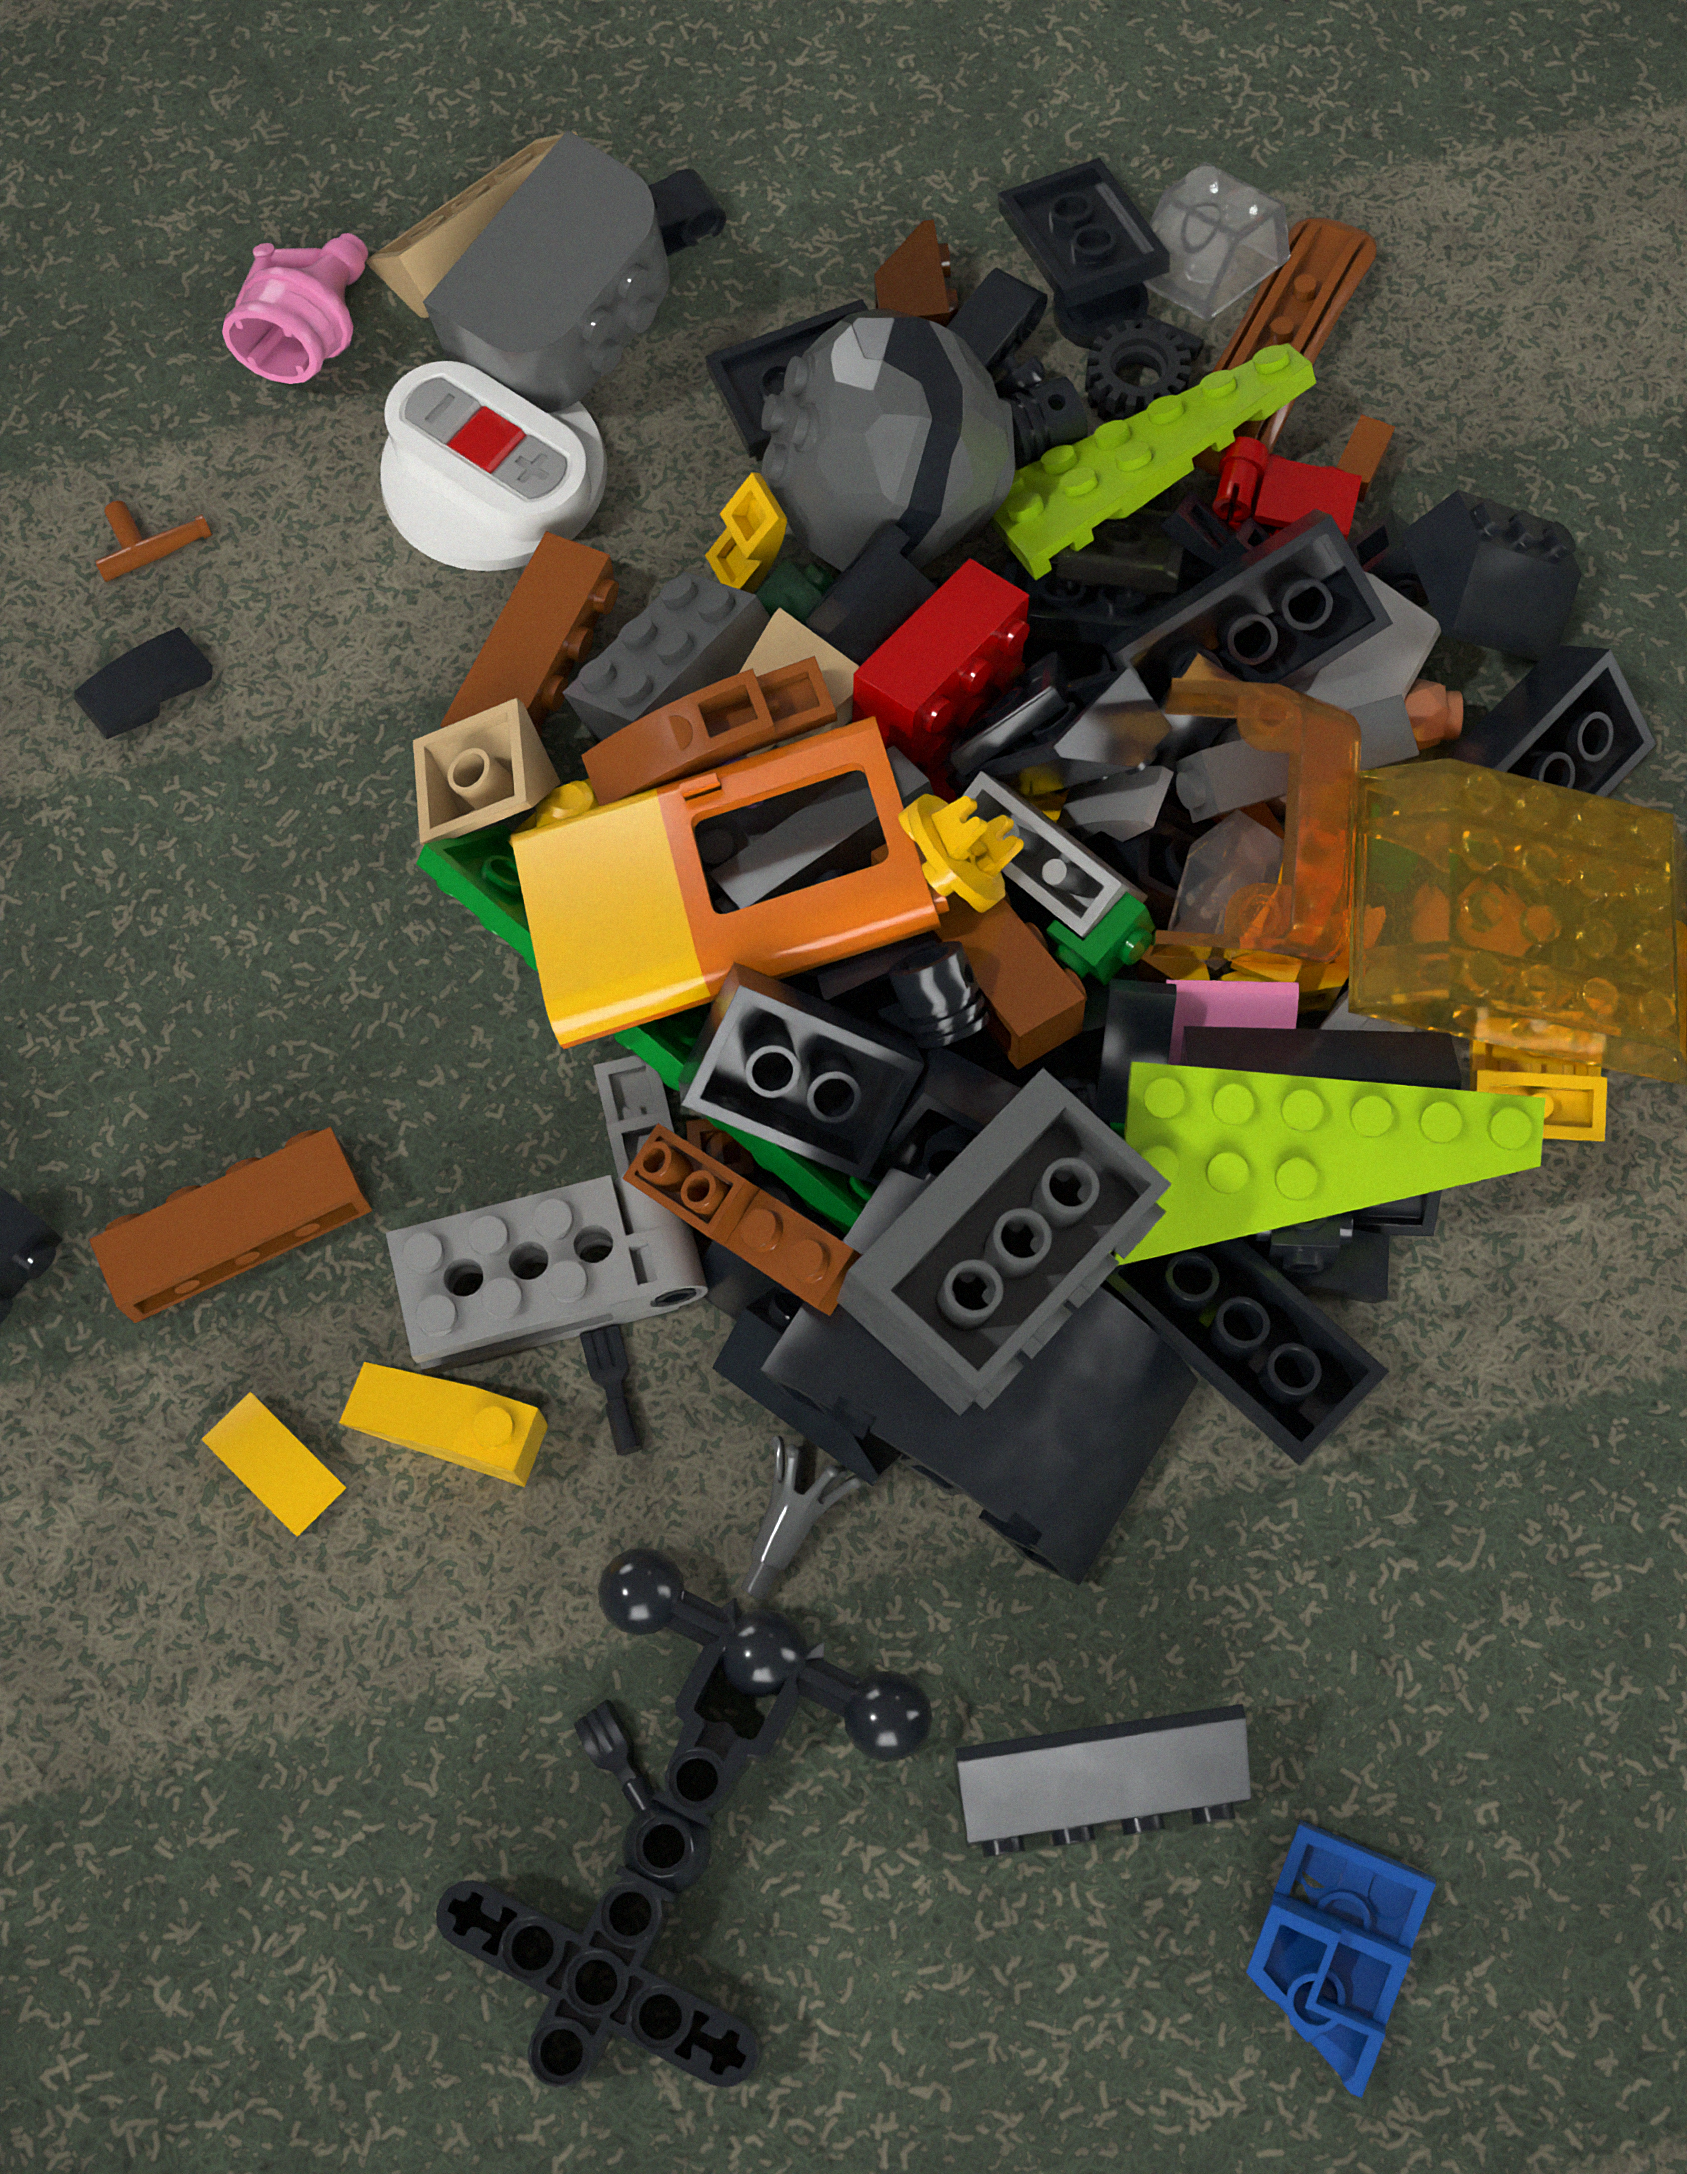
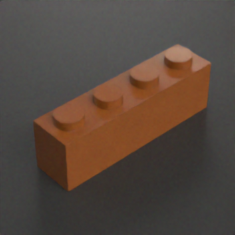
(540, 632)
(1023, 987)
(229, 1224)

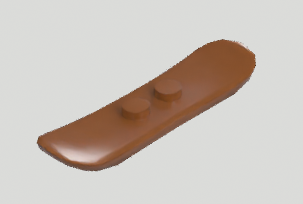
(1297, 308)

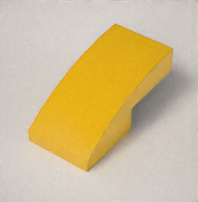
(751, 537)
(273, 1464)

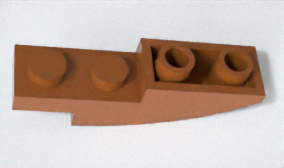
(710, 729)
(742, 1218)

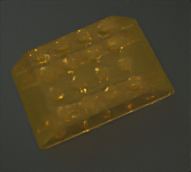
(1521, 916)

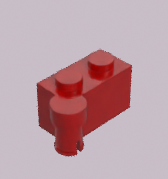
(1279, 489)

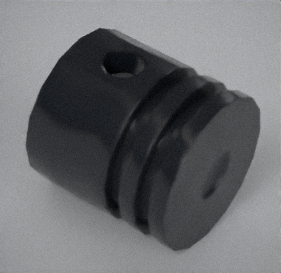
(1046, 418)
(939, 994)

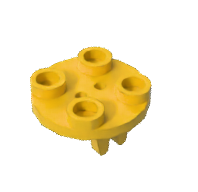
(961, 852)

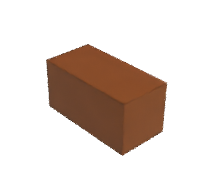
(1366, 451)

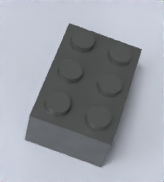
(673, 648)

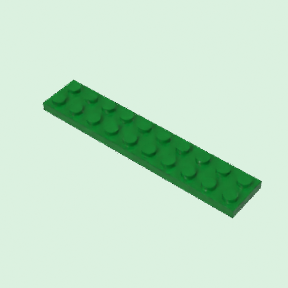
(485, 878)

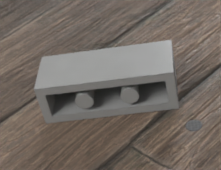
(1052, 862)

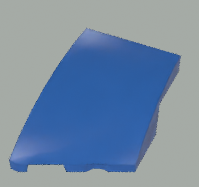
(1344, 1954)

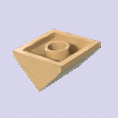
(480, 772)

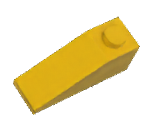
(447, 1421)

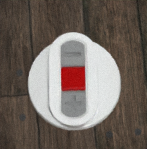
(482, 470)

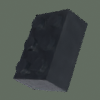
(799, 1072)

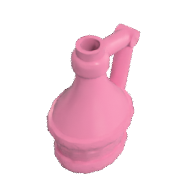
(295, 308)

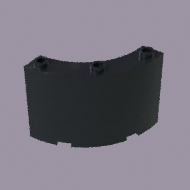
(1047, 1454)

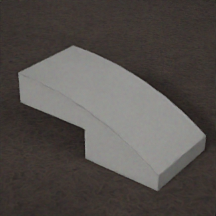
(1117, 805)
(632, 1106)

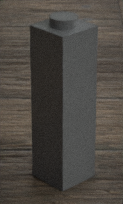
(1241, 776)
(823, 836)

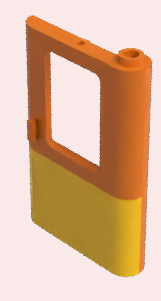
(628, 912)

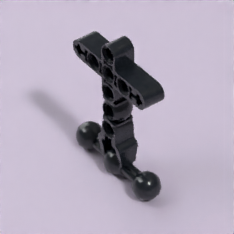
(761, 1657)

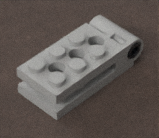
(645, 1275)

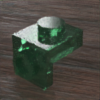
(794, 589)

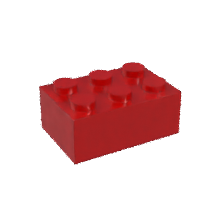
(944, 664)

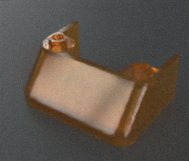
(1310, 912)

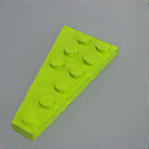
(1139, 457)
(1296, 1149)

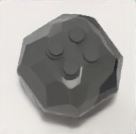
(885, 430)

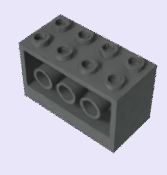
(1034, 1183)

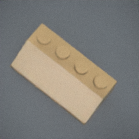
(429, 249)

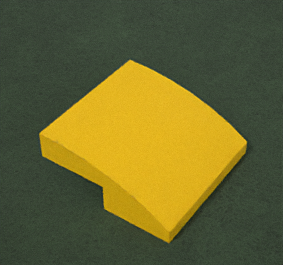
(1572, 1089)

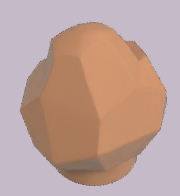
(1433, 713)

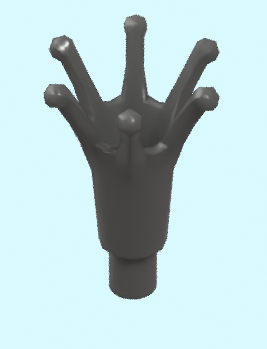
(790, 1514)

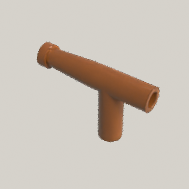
(139, 551)

